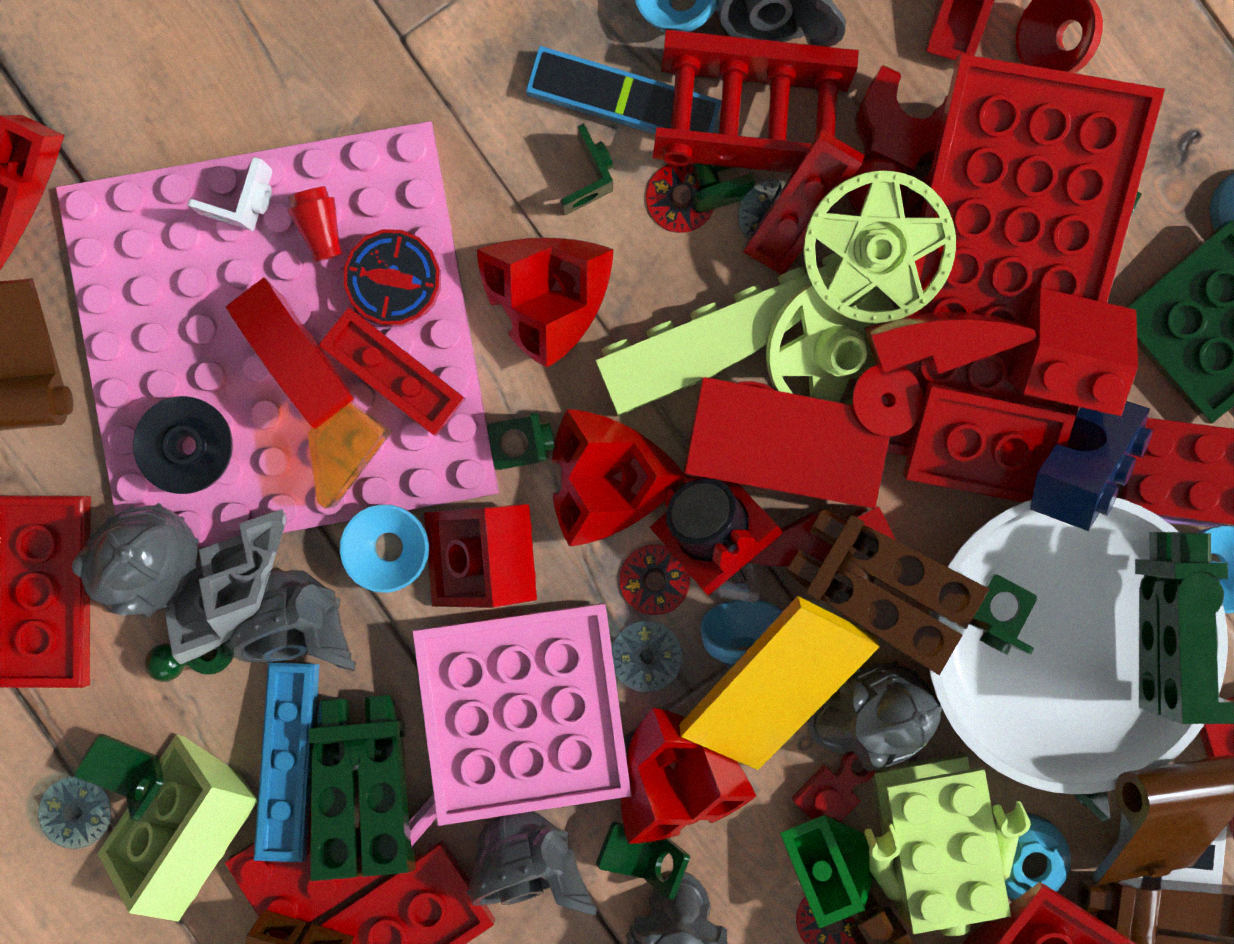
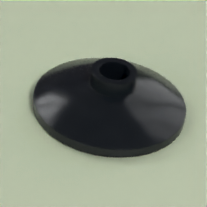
(160, 439)

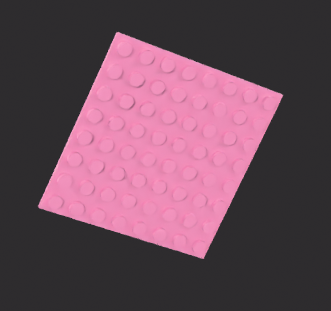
(158, 327)

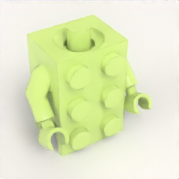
(941, 845)

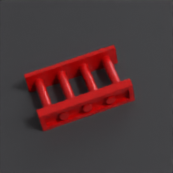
(752, 61)

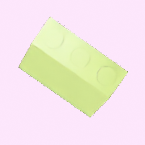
(181, 835)

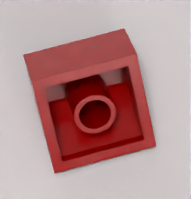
(1080, 353)
(481, 556)

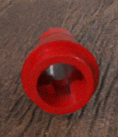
(316, 221)

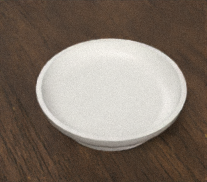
(1072, 706)

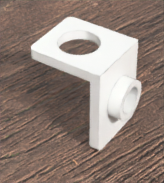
(253, 199)

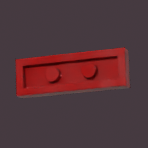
(783, 228)
(392, 371)

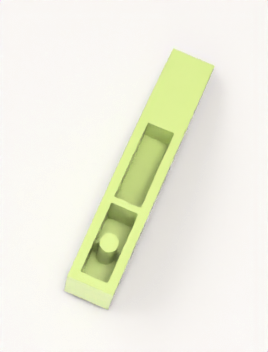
(701, 348)

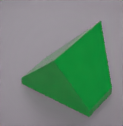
(830, 867)

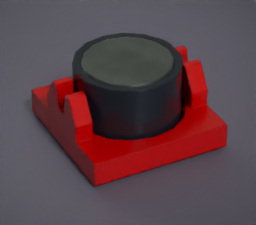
(711, 525)

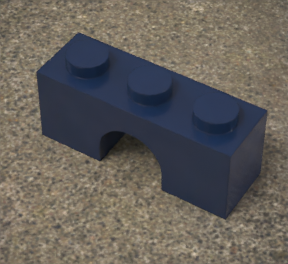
(1083, 477)

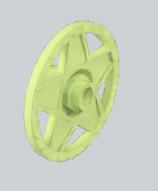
(879, 246)
(829, 349)

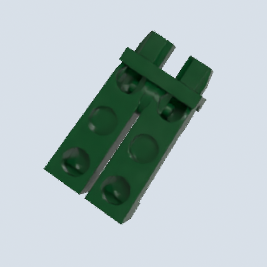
(1179, 629)
(359, 793)

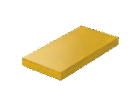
(778, 683)

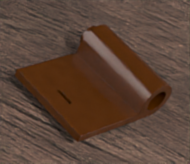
(29, 373)
(1171, 817)

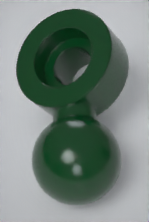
(163, 667)

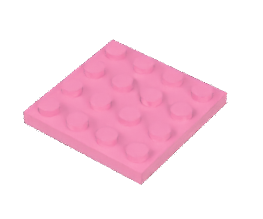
(521, 713)

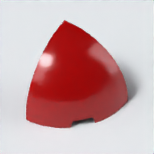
(546, 290)
(607, 476)
(676, 781)

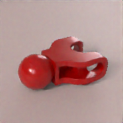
(890, 135)

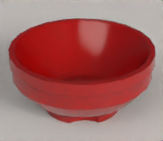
(1042, 31)

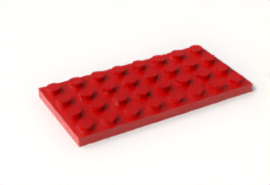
(1038, 195)

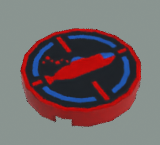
(392, 277)

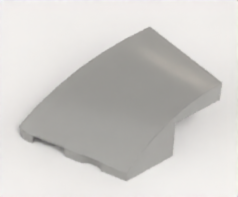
(224, 588)

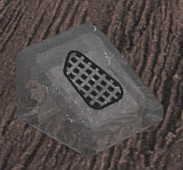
(742, 585)

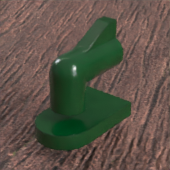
(718, 194)

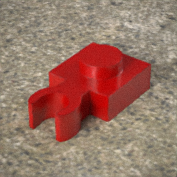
(832, 792)

